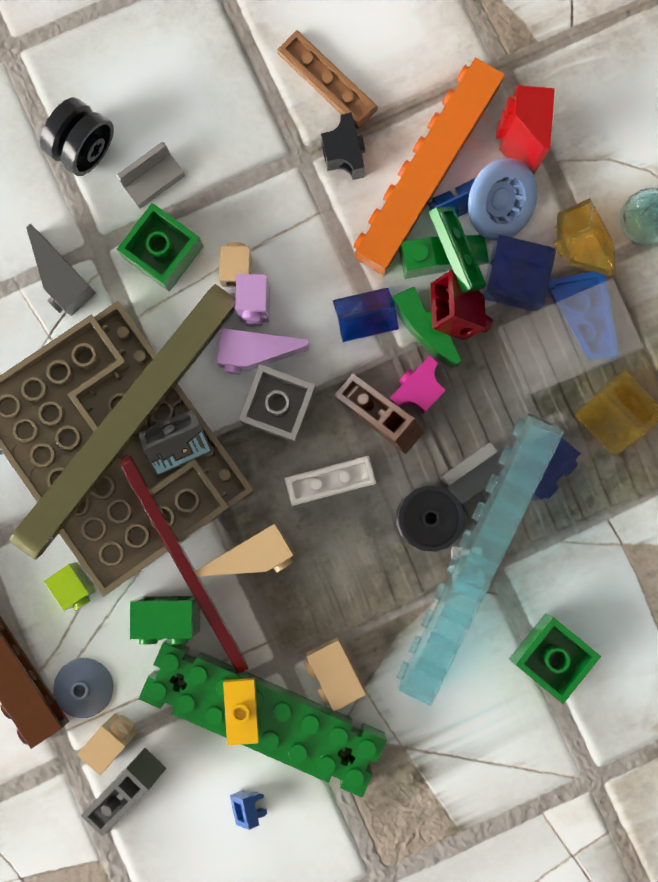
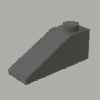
(58, 277)
(124, 791)

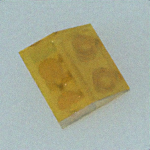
(619, 413)

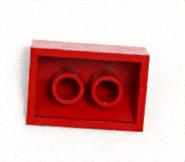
(527, 125)

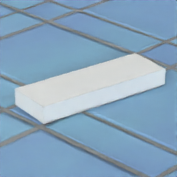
(330, 480)

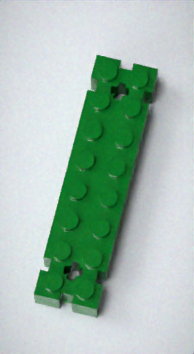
(289, 725)

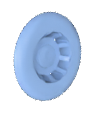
(495, 197)

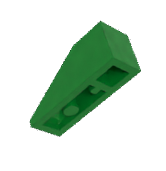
(428, 256)

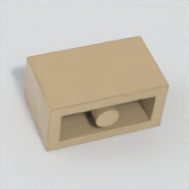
(335, 674)
(107, 743)

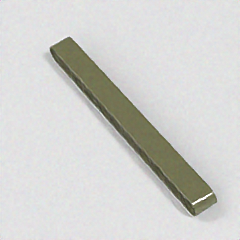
(123, 423)

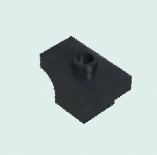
(344, 148)

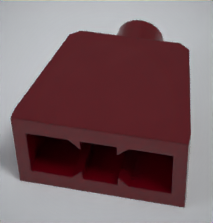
(457, 312)

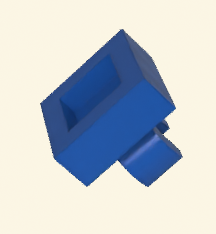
(245, 809)

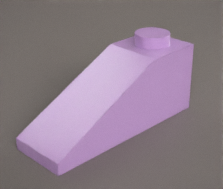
(247, 350)

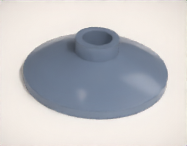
(93, 678)

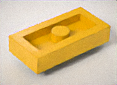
(241, 711)

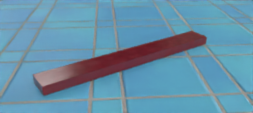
(183, 563)

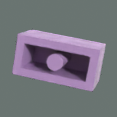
(252, 299)

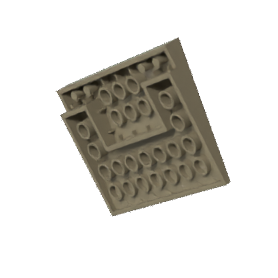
(55, 406)

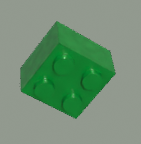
(160, 247)
(164, 618)
(554, 658)

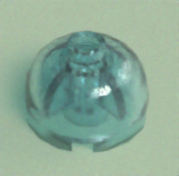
(640, 218)

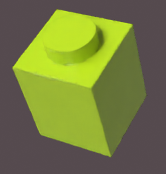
(70, 587)

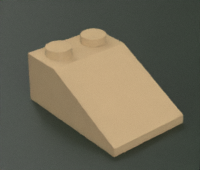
(258, 554)

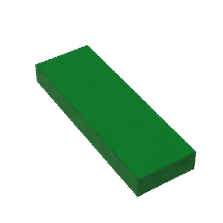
(457, 249)

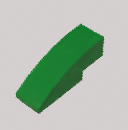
(420, 326)

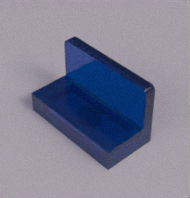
(366, 314)

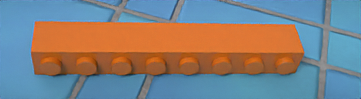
(429, 165)

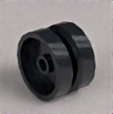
(76, 136)
(447, 515)

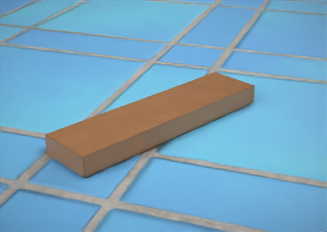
(326, 78)

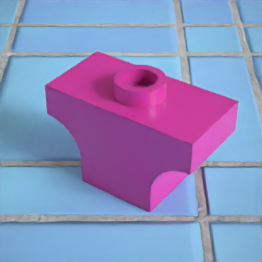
(419, 387)

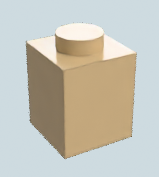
(234, 260)

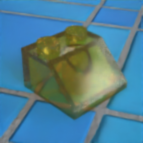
(585, 239)

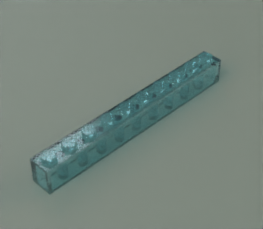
(480, 557)

